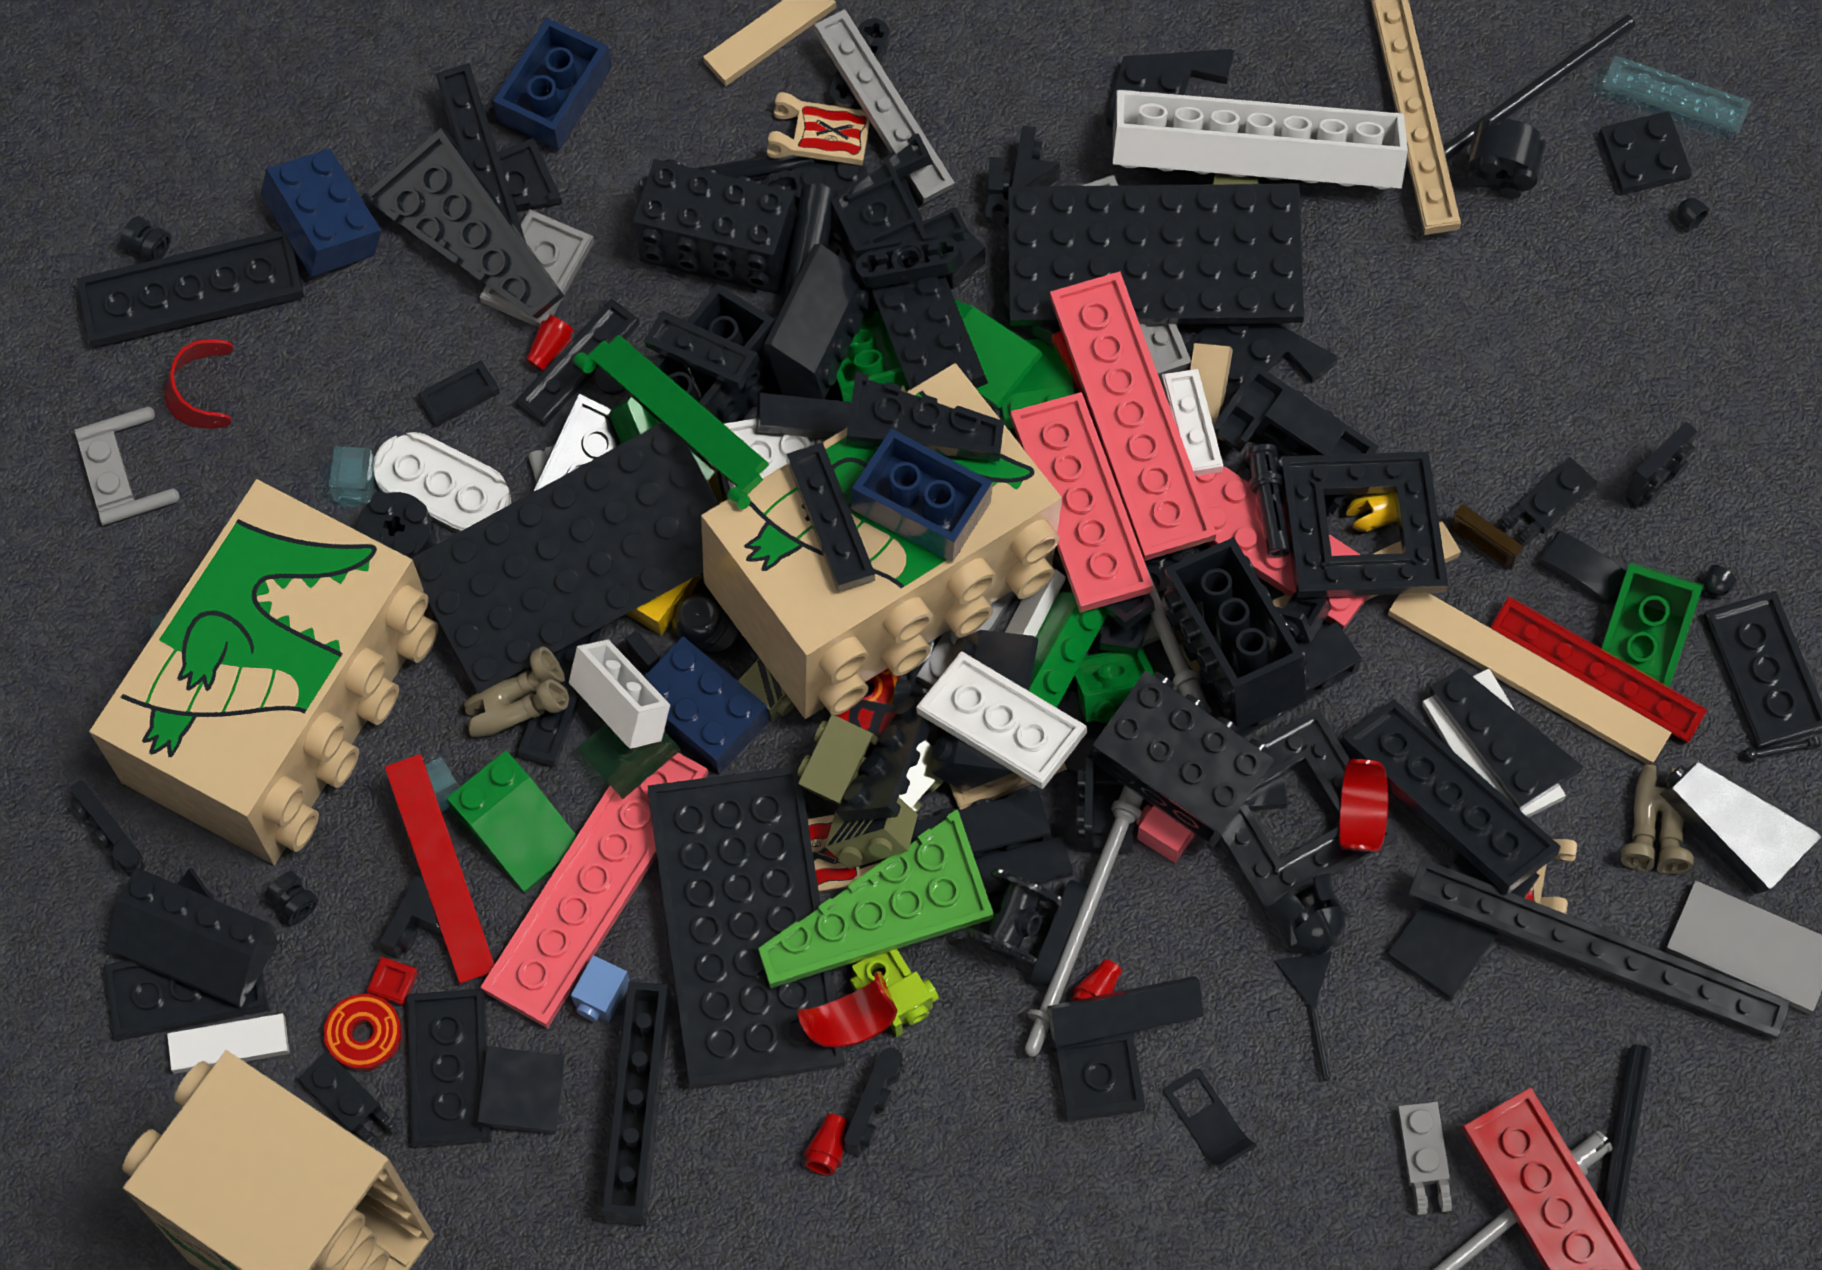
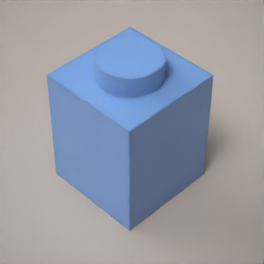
(600, 990)

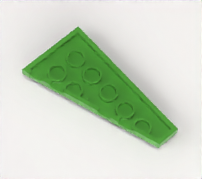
(889, 907)

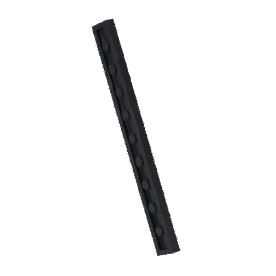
(1599, 949)

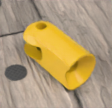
(1382, 508)

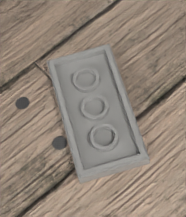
(1749, 946)

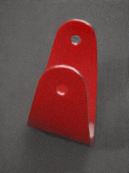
(176, 404)
(1363, 806)
(852, 1017)

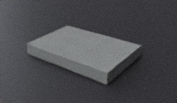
(559, 250)

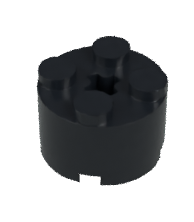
(1505, 157)
(399, 516)

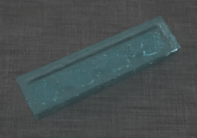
(1676, 94)

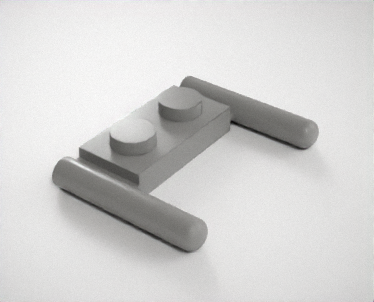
(107, 469)

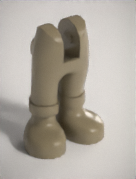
(540, 689)
(1640, 853)

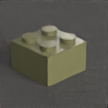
(836, 759)

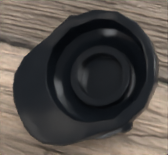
(704, 623)

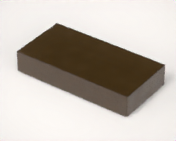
(1486, 537)

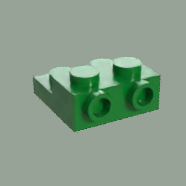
(1106, 681)

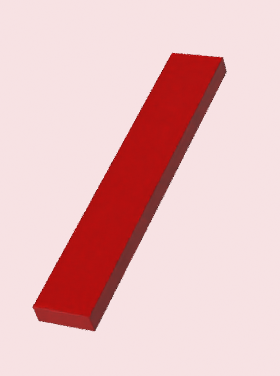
(1599, 669)
(440, 868)

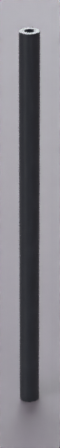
(1542, 83)

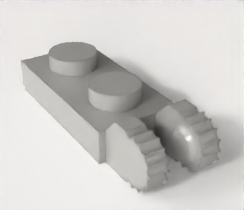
(1424, 1153)

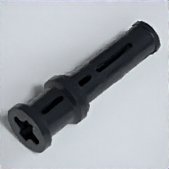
(1266, 485)

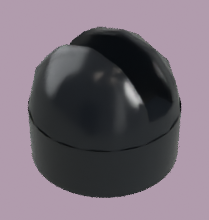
(1692, 212)
(1718, 581)

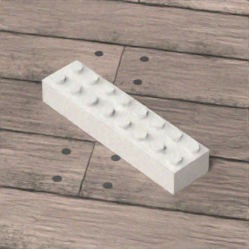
(1259, 139)

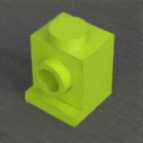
(890, 961)
(912, 1001)

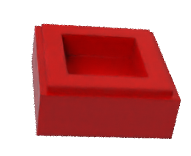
(392, 981)

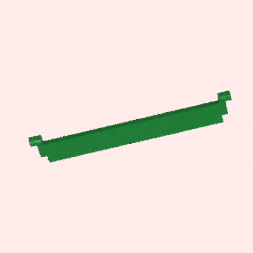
(681, 414)

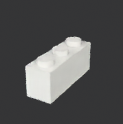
(619, 693)

